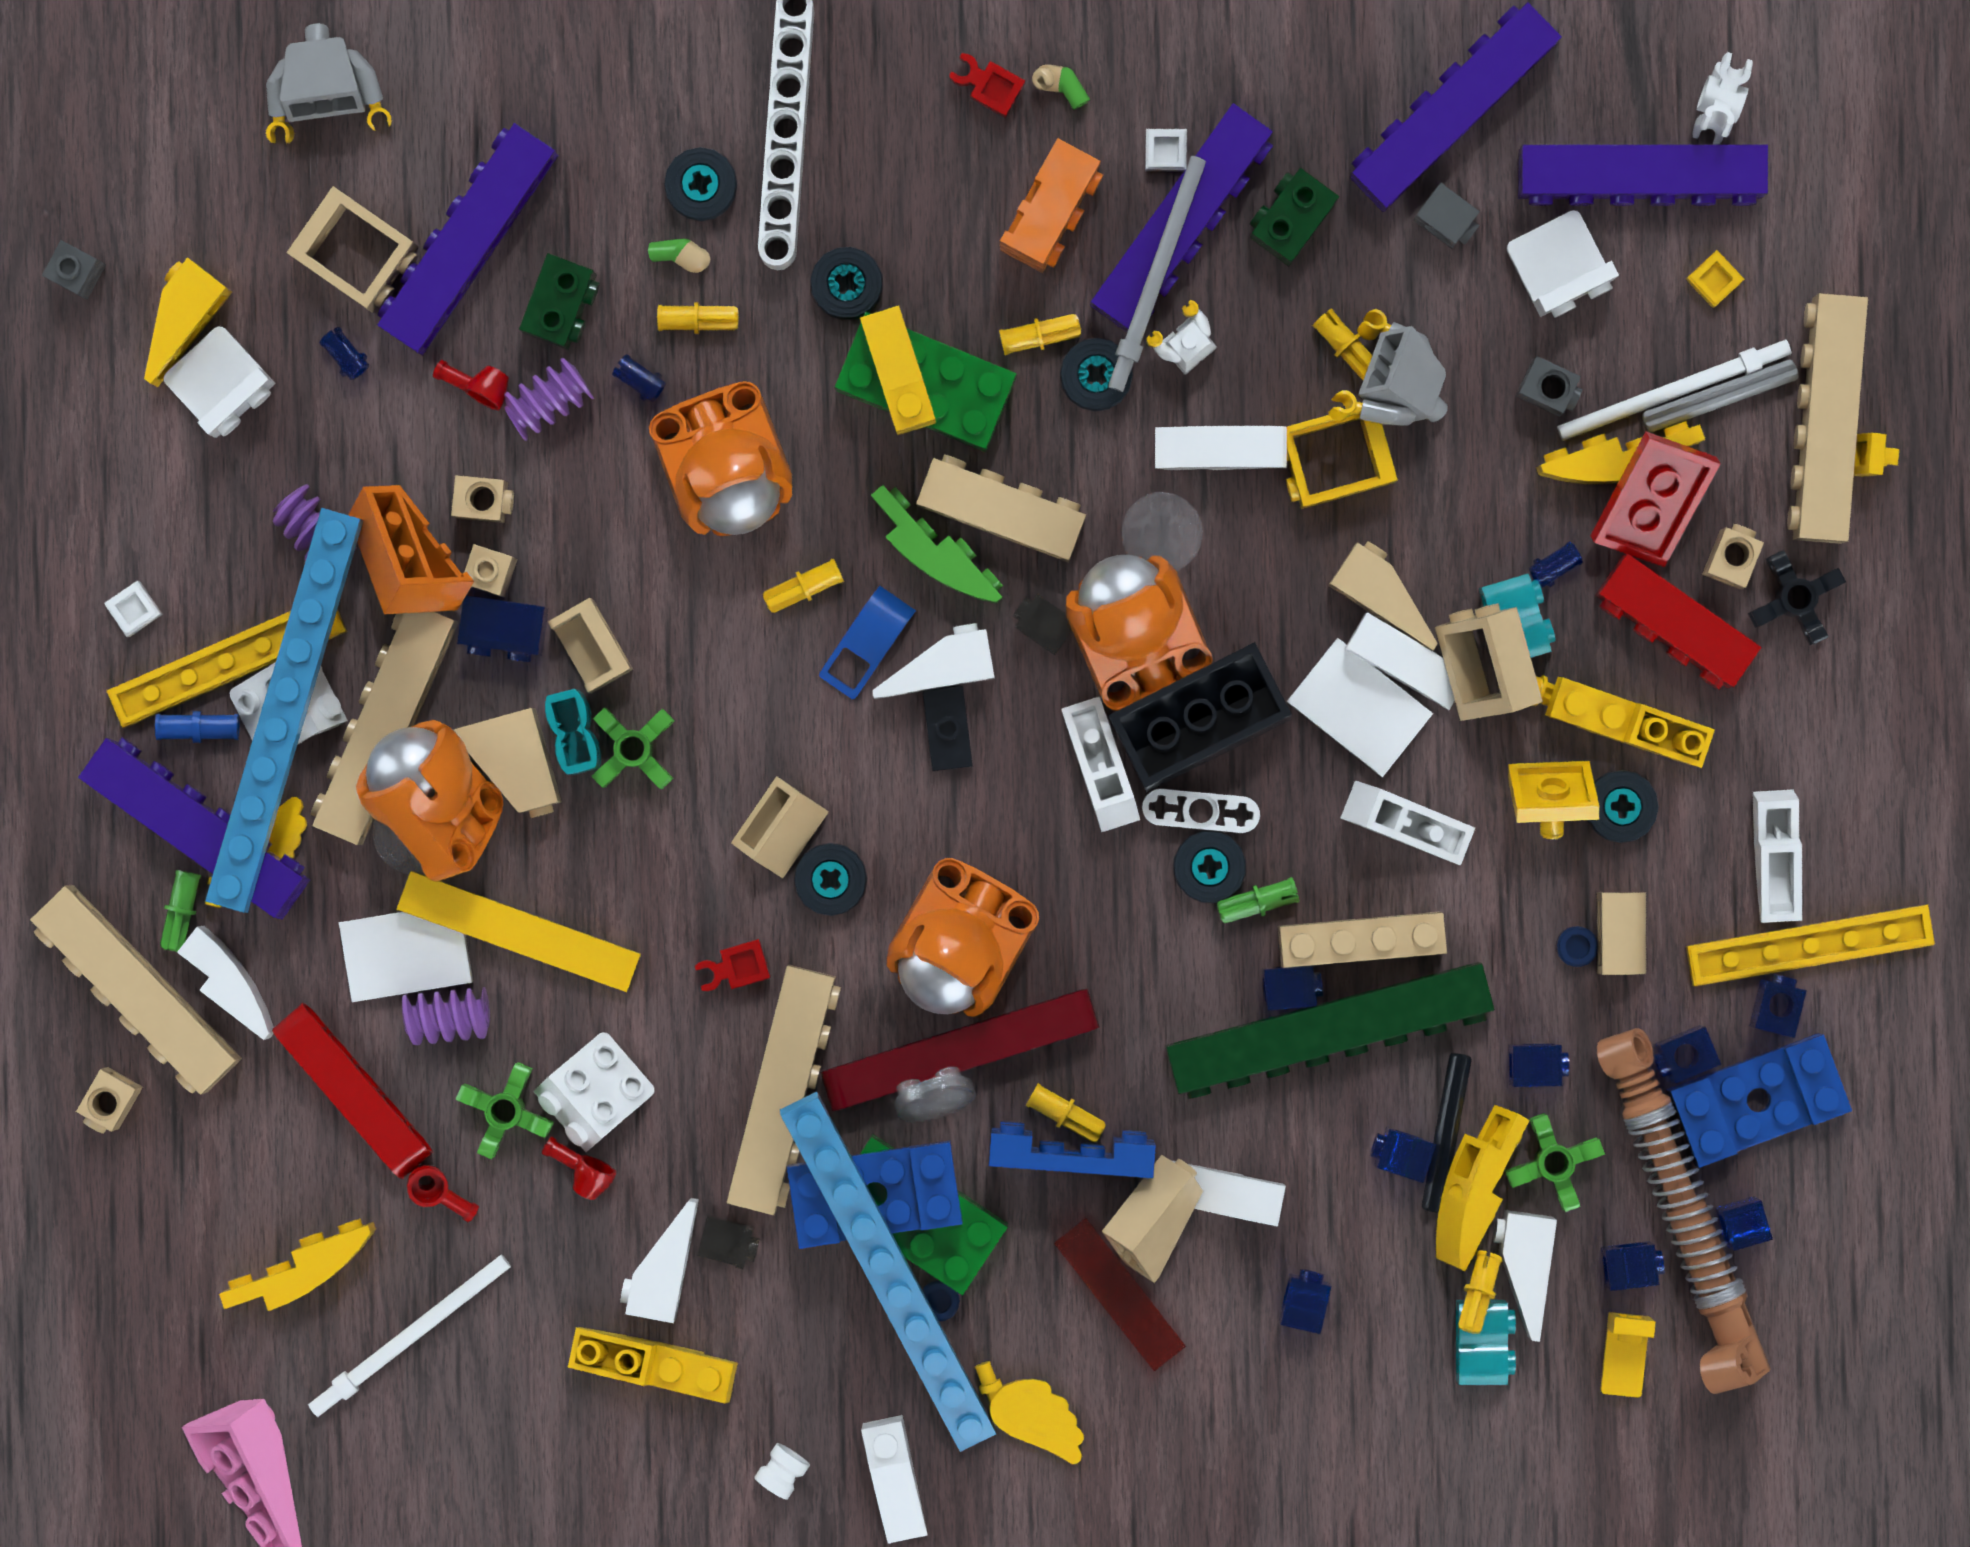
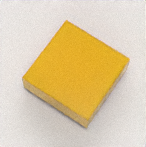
(1715, 279)

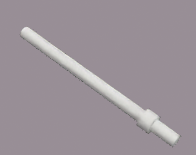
(1747, 362)
(347, 1383)

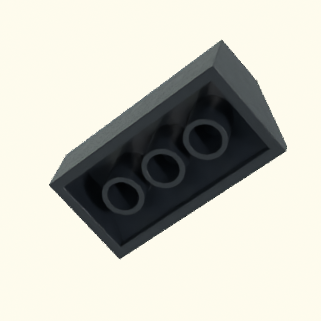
(1200, 717)

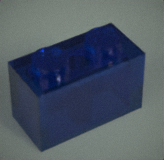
(502, 627)

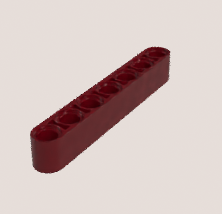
(961, 1048)

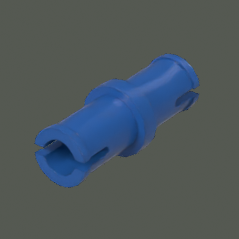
(197, 727)

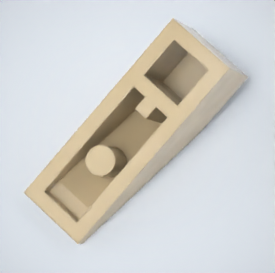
(1378, 589)

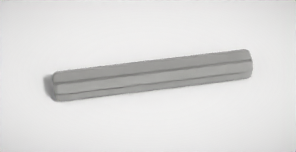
(1720, 396)

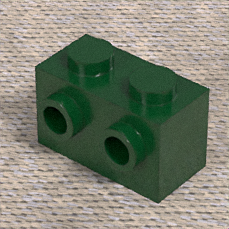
(1293, 216)
(559, 302)

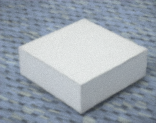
(1166, 150)
(133, 608)

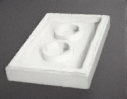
(1359, 707)
(402, 956)

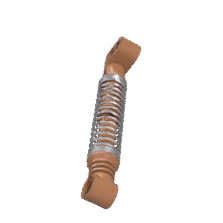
(1738, 1356)

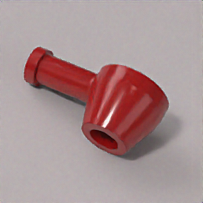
(485, 387)
(590, 1173)
(438, 1192)

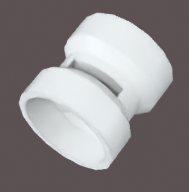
(781, 1471)

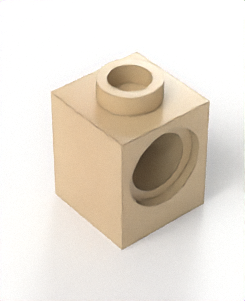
(463, 499)
(1717, 565)
(490, 570)
(121, 1088)

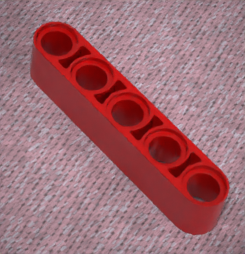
(352, 1090)

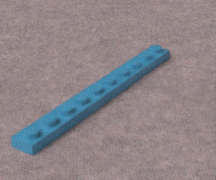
(284, 710)
(887, 1270)

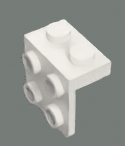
(1560, 264)
(219, 382)
(322, 714)
(594, 1091)

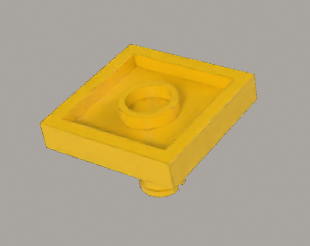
(1553, 794)

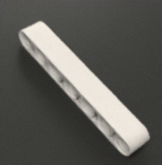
(781, 148)

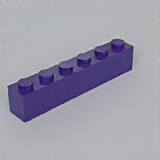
(1455, 107)
(1228, 155)
(1642, 173)
(467, 238)
(184, 819)

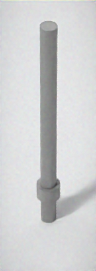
(1129, 349)

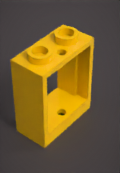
(1378, 452)

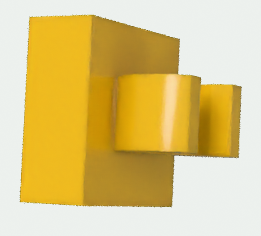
(1873, 454)

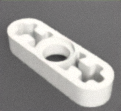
(1231, 803)

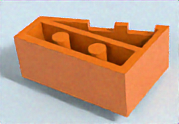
(1051, 206)
(403, 557)

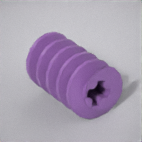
(546, 398)
(299, 516)
(446, 1017)

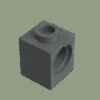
(1448, 217)
(74, 269)
(1531, 390)

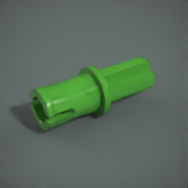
(1258, 901)
(179, 910)

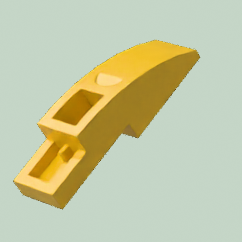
(1603, 459)
(1629, 722)
(1467, 1197)
(314, 1264)
(652, 1364)

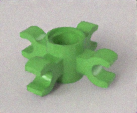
(620, 734)
(523, 1118)
(1561, 1180)

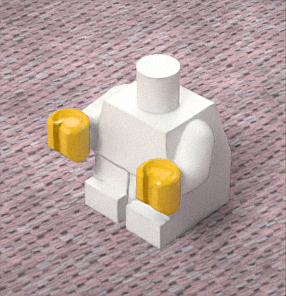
(1189, 343)

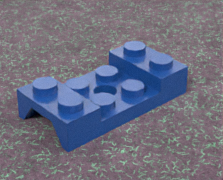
(1800, 1090)
(1131, 1154)
(918, 1188)

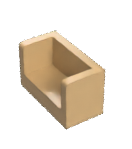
(591, 645)

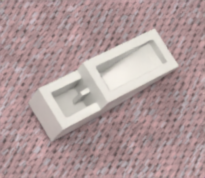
(1220, 447)
(1402, 659)
(1778, 855)
(228, 981)
(1239, 1195)

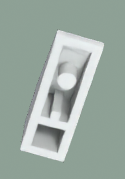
(948, 663)
(1100, 764)
(1407, 822)
(1527, 1251)
(660, 1277)
(894, 1478)

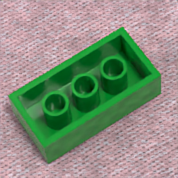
(962, 388)
(948, 1252)

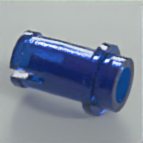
(345, 354)
(639, 378)
(1555, 565)

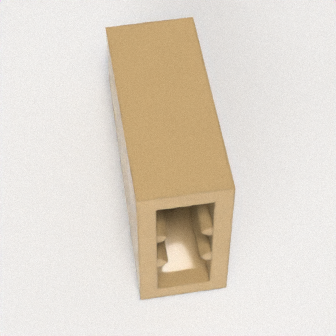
(515, 759)
(1154, 1217)

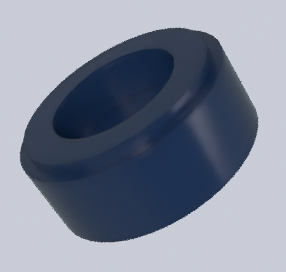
(1576, 946)
(942, 1299)

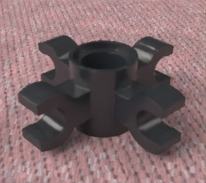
(1806, 616)

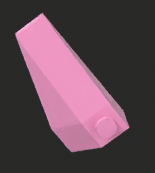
(251, 1462)

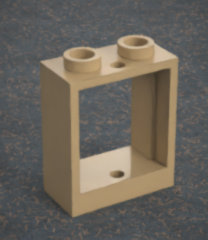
(319, 228)
(1509, 658)

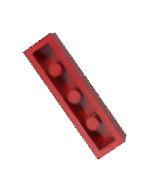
(1677, 622)

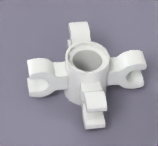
(1722, 98)

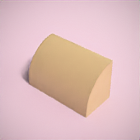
(779, 827)
(1621, 933)

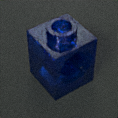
(1291, 987)
(1762, 1016)
(1704, 1054)
(1537, 1064)
(1402, 1154)
(1744, 1223)
(1632, 1265)
(1305, 1301)

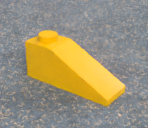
(183, 312)
(898, 370)

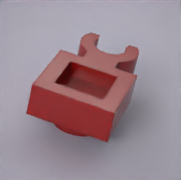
(994, 86)
(740, 964)

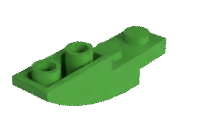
(947, 562)

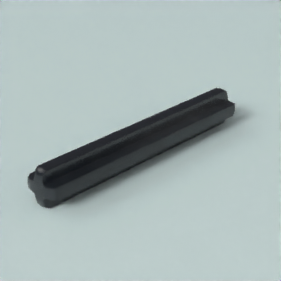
(1446, 1129)

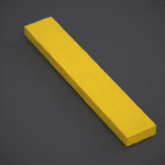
(203, 671)
(518, 931)
(1810, 945)

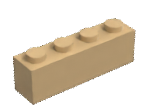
(1001, 509)
(1362, 939)

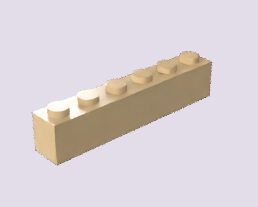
(1829, 418)
(389, 705)
(135, 990)
(783, 1079)

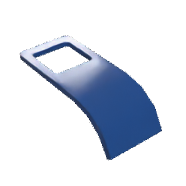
(870, 636)

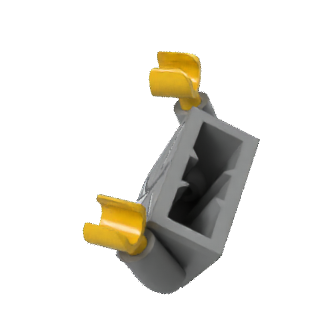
(320, 81)
(1400, 380)

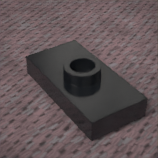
(947, 728)

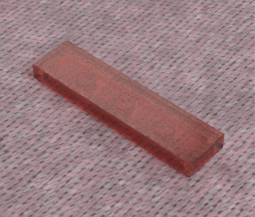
(1119, 1294)

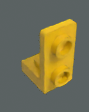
(1625, 1354)

